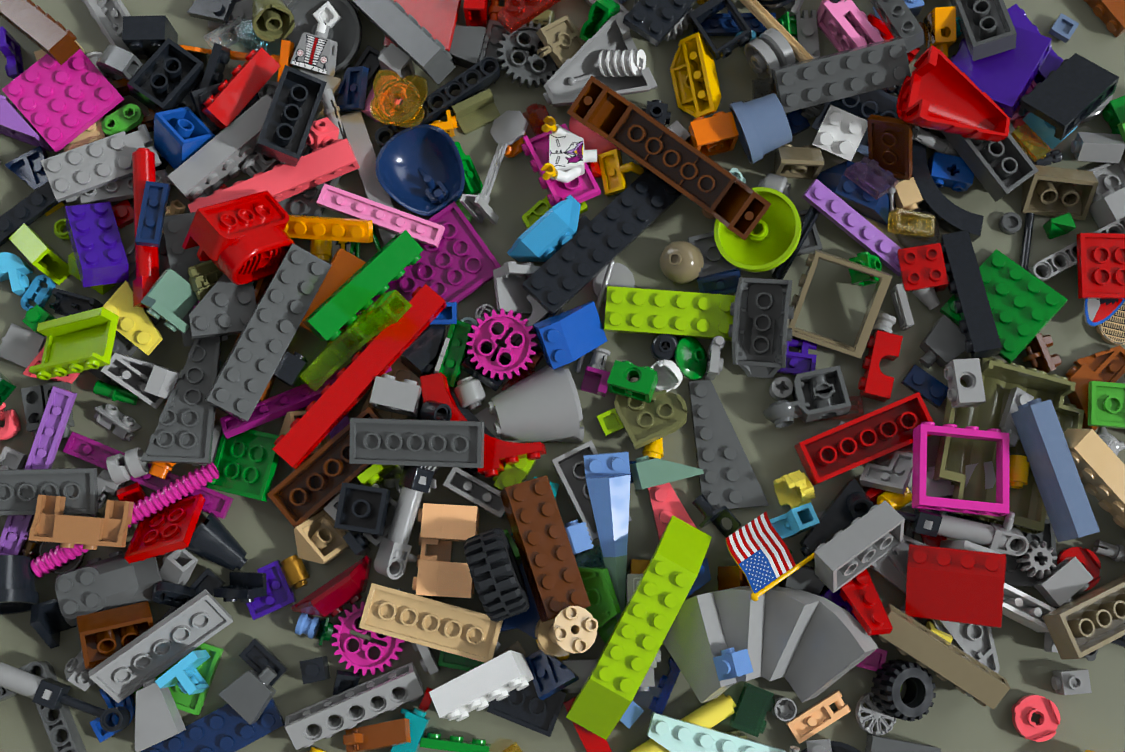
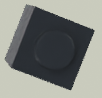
(315, 670)

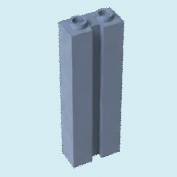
(1054, 470)

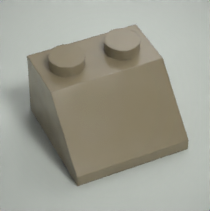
(798, 162)

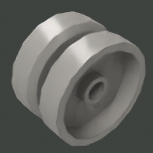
(768, 53)

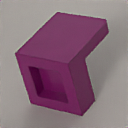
(595, 381)

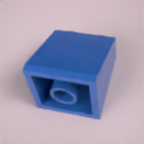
(179, 135)

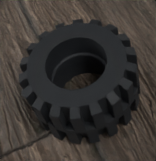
(918, 693)

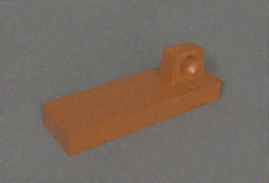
(377, 736)

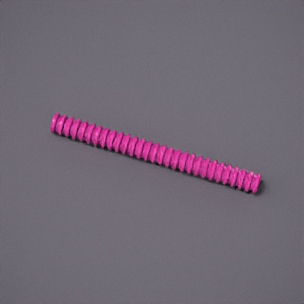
(142, 509)

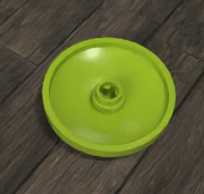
(769, 242)

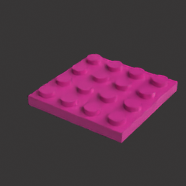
(63, 97)

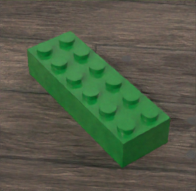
(363, 285)

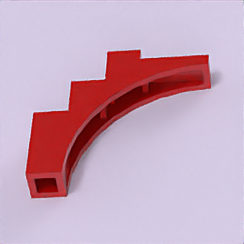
(496, 451)

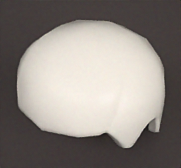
(668, 375)

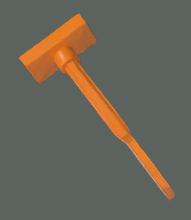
(283, 59)

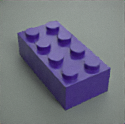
(96, 244)

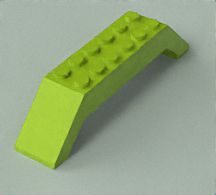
(641, 629)

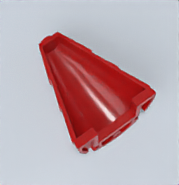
(949, 101)

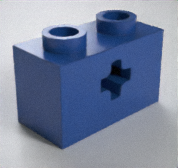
(950, 172)

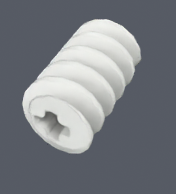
(622, 63)

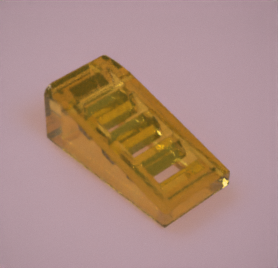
(897, 223)

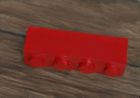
(241, 88)

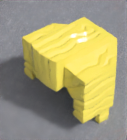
(794, 489)

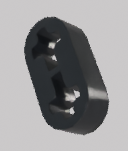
(172, 594)

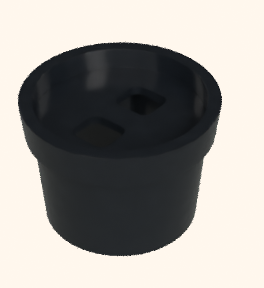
(16, 585)

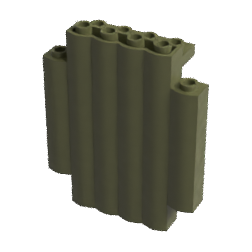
(958, 452)

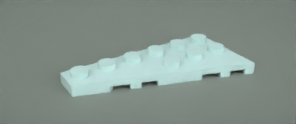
(689, 737)

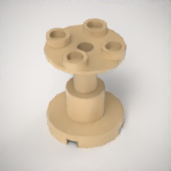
(570, 632)

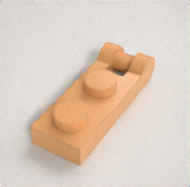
(817, 717)

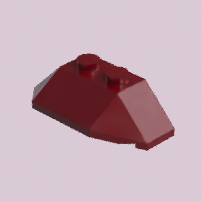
(337, 592)

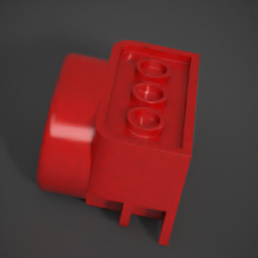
(241, 236)

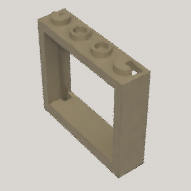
(870, 315)

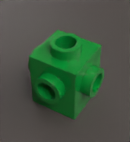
(868, 260)

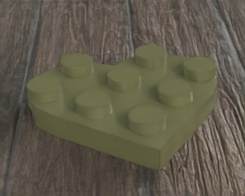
(651, 420)

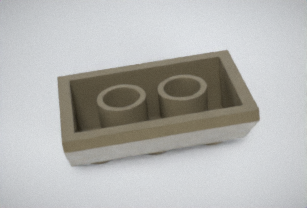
(1058, 192)

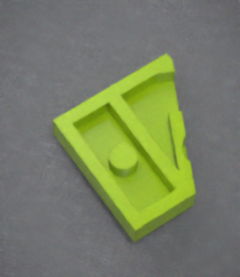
(375, 474)

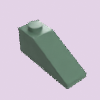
(656, 471)

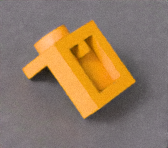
(447, 126)

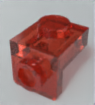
(535, 115)

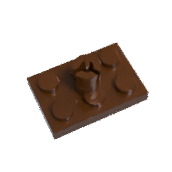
(891, 145)

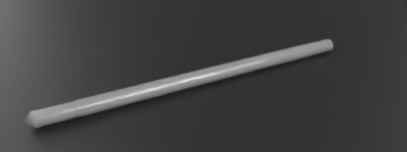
(598, 305)

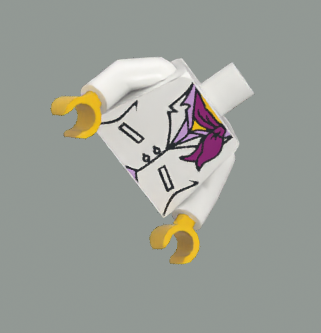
(566, 153)

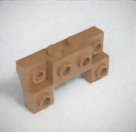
(54, 526)

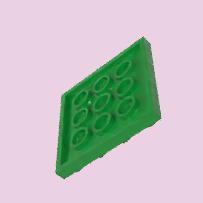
(1017, 302)

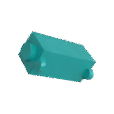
(418, 725)

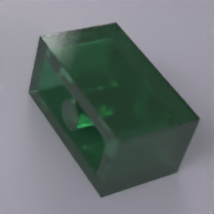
(752, 710)

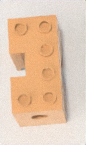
(439, 528)

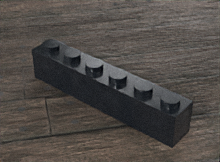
(970, 296)

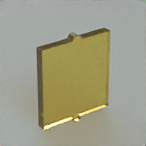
(1030, 142)

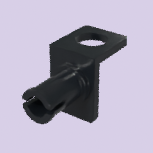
(715, 515)

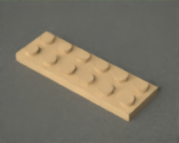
(430, 623)

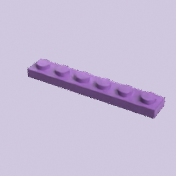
(853, 224)

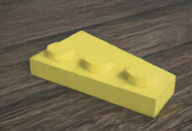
(133, 321)

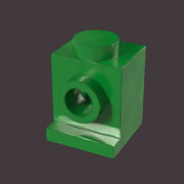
(37, 315)

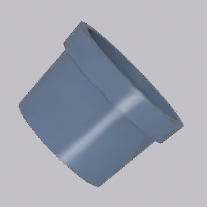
(761, 126)

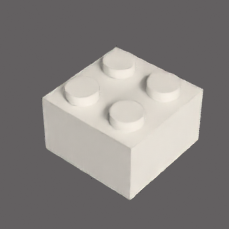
(840, 133)

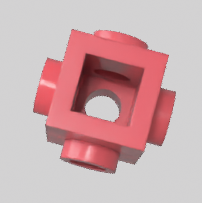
(322, 133)

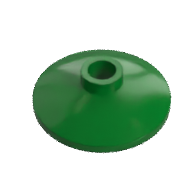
(691, 358)

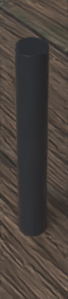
(1026, 242)

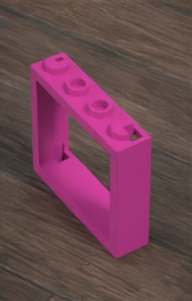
(919, 470)

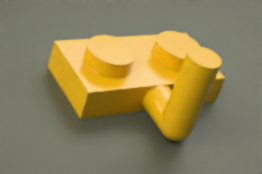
(613, 171)

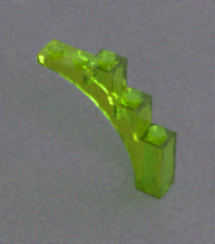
(380, 315)

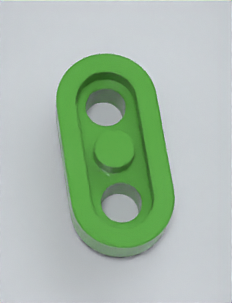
(122, 120)

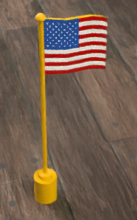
(765, 555)

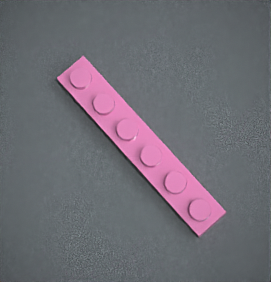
(380, 214)

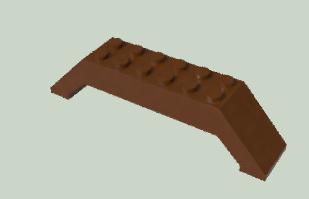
(669, 157)

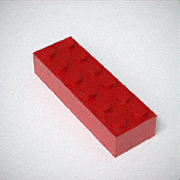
(862, 439)

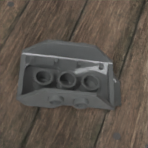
(761, 325)
(105, 585)

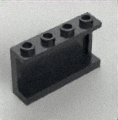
(1069, 94)

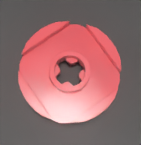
(1048, 723)

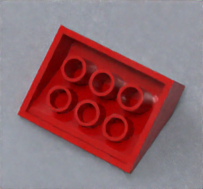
(955, 585)

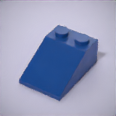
(570, 334)

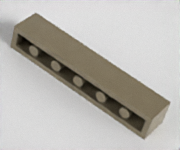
(945, 659)

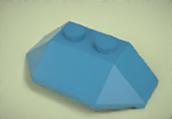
(548, 233)

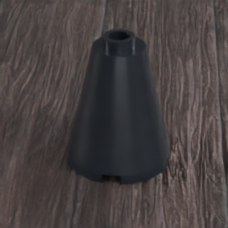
(217, 544)

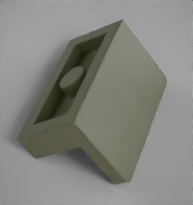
(476, 111)

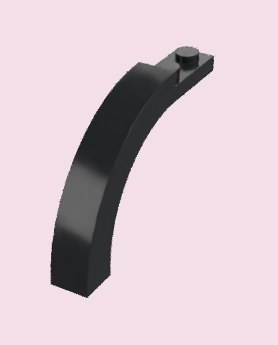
(950, 216)

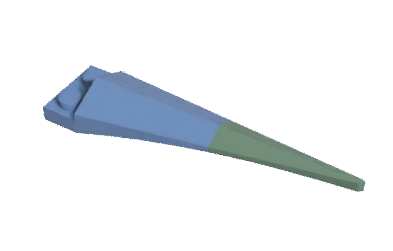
(609, 493)

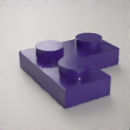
(12, 52)
(278, 592)

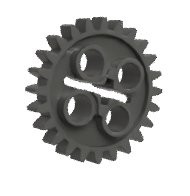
(525, 71)

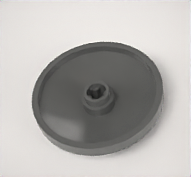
(346, 32)

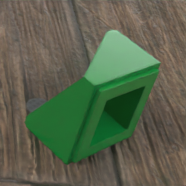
(1059, 226)

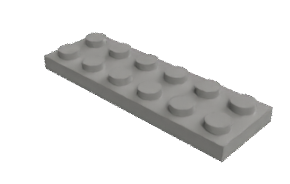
(160, 646)

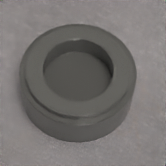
(1010, 223)

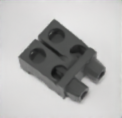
(35, 402)

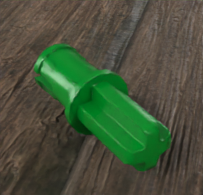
(115, 392)

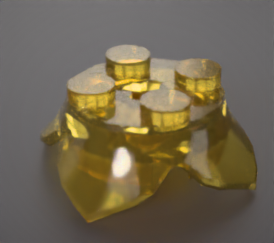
(410, 89)

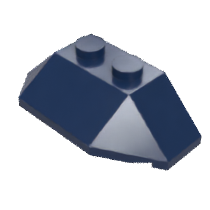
(854, 195)

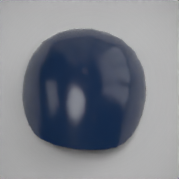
(421, 169)

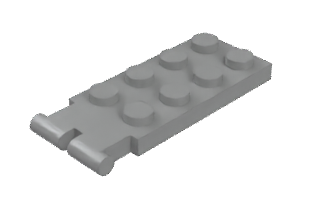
(95, 163)

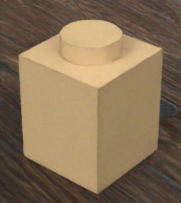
(907, 195)

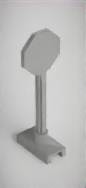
(505, 131)

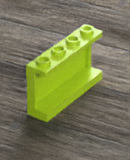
(76, 343)

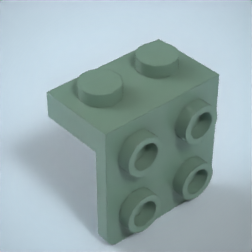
(170, 300)

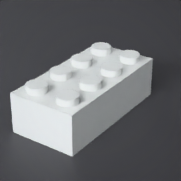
(481, 686)

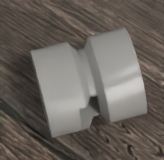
(124, 466)

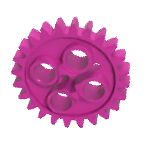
(485, 334)
(361, 658)

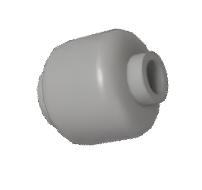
(776, 182)
(469, 393)

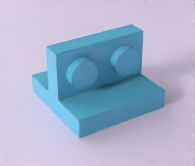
(186, 674)

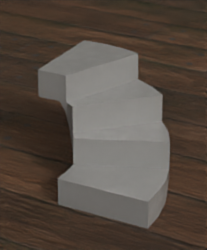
(785, 636)

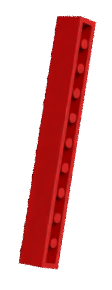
(358, 378)

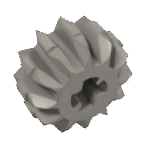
(1045, 563)

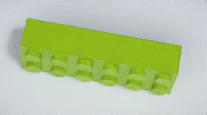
(667, 313)

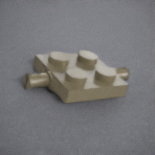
(560, 40)

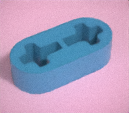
(38, 293)

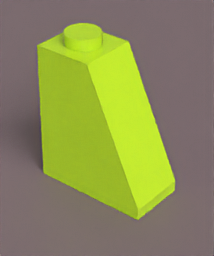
(40, 254)

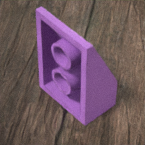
(18, 127)

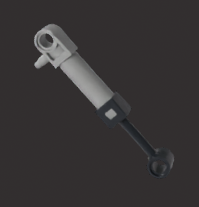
(934, 523)
(395, 550)
(55, 694)

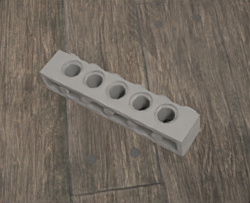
(361, 695)

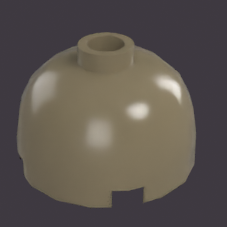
(681, 262)

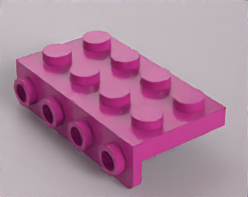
(580, 188)

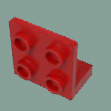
(923, 267)

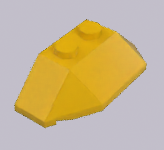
(695, 77)

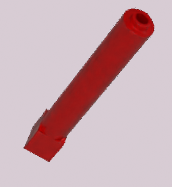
(146, 257)

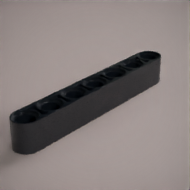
(444, 94)

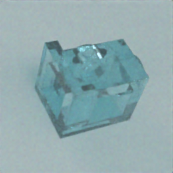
(248, 37)

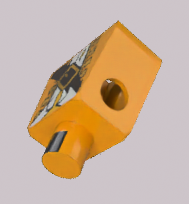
(941, 28)

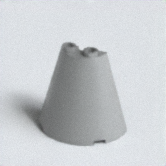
(539, 409)

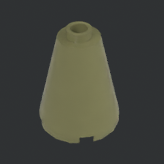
(271, 20)

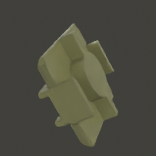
(203, 277)

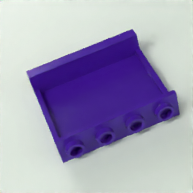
(1006, 74)

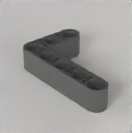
(52, 726)

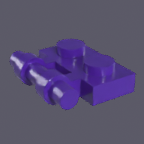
(799, 362)

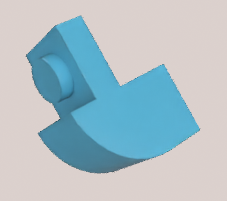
(15, 269)
(795, 521)

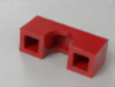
(874, 383)

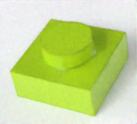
(609, 422)

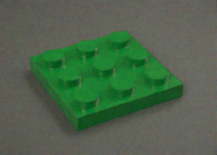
(246, 464)

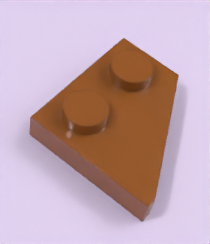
(1106, 364)

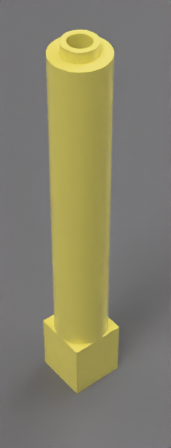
(706, 715)

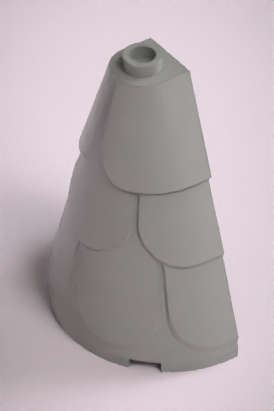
(612, 36)

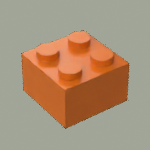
(714, 134)

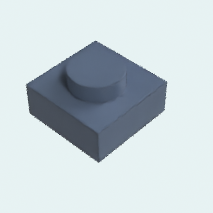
(1063, 28)

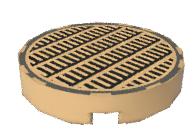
(1114, 328)

